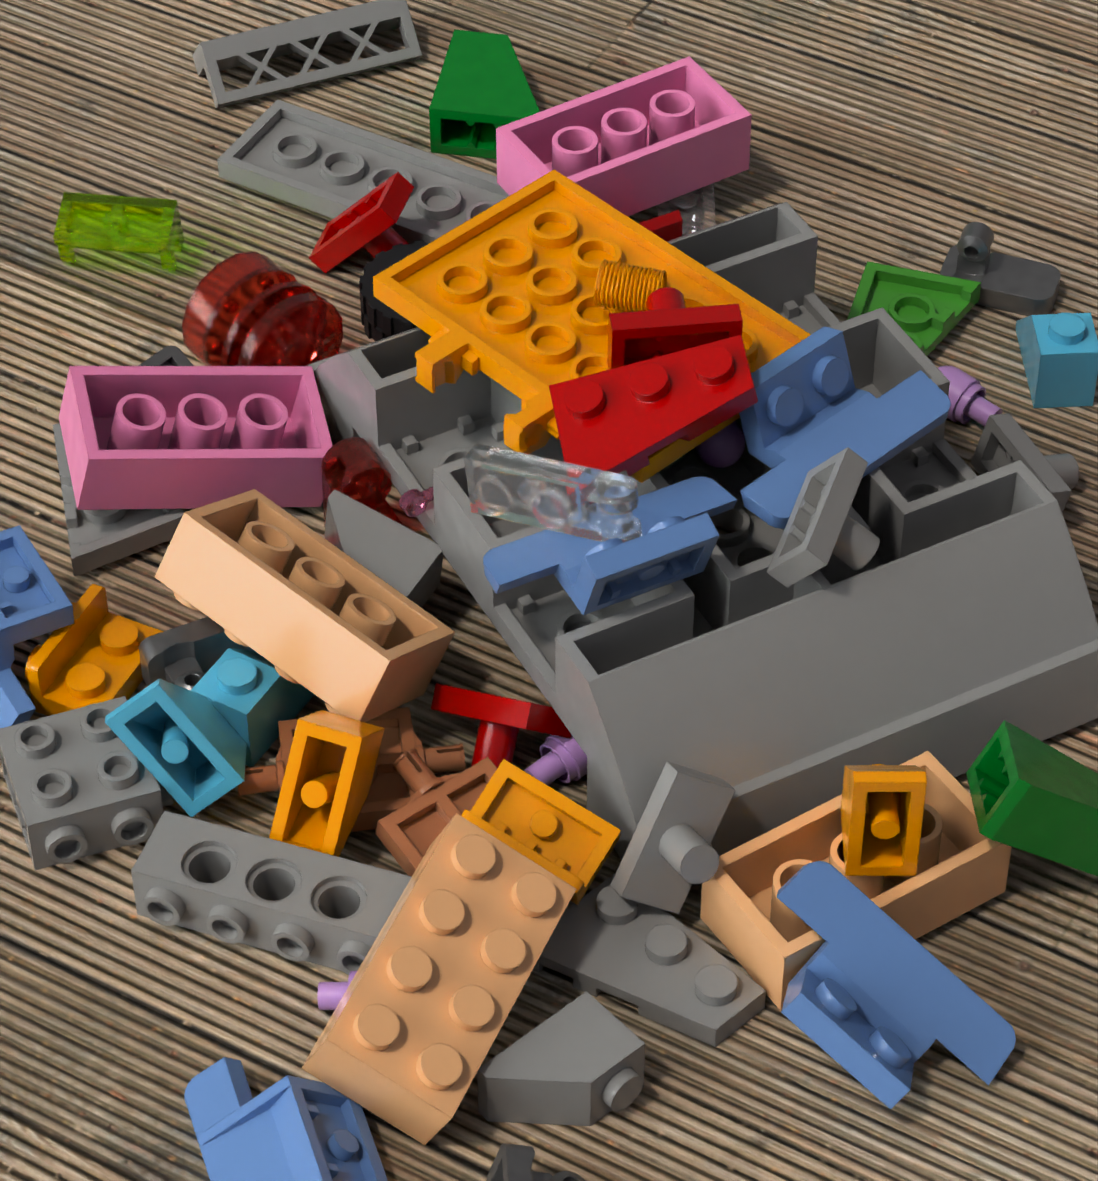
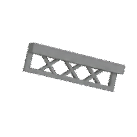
(300, 36)

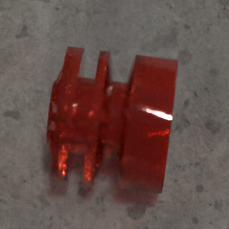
(258, 316)

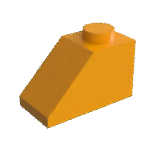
(325, 781)
(882, 819)

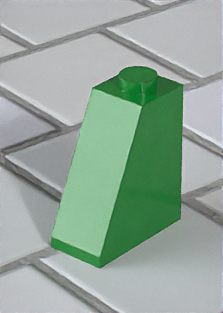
(476, 94)
(1036, 799)

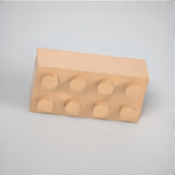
(303, 605)
(953, 876)
(439, 980)

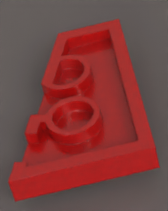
(641, 407)

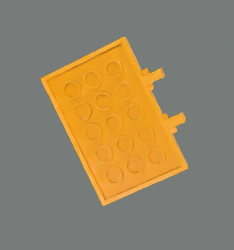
(519, 302)

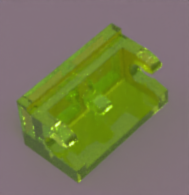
(119, 225)

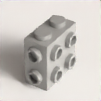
(78, 785)

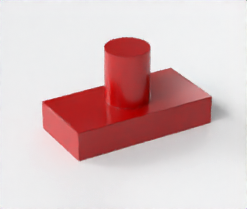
(364, 225)
(667, 327)
(498, 719)

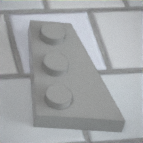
(108, 535)
(652, 963)

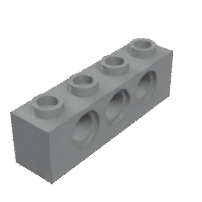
(263, 892)

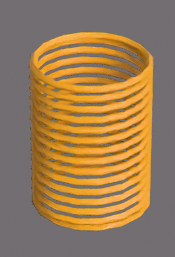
(612, 280)

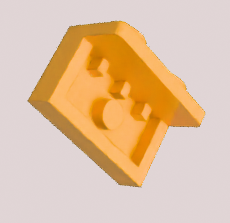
(544, 826)

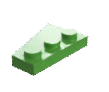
(918, 301)

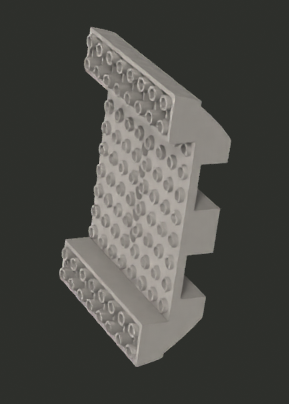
(772, 687)

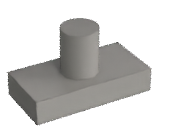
(1006, 443)
(822, 523)
(674, 839)

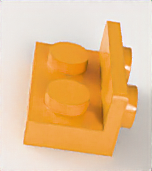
(87, 659)

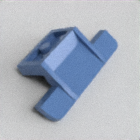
(814, 411)
(598, 574)
(29, 607)
(879, 994)
(283, 1134)

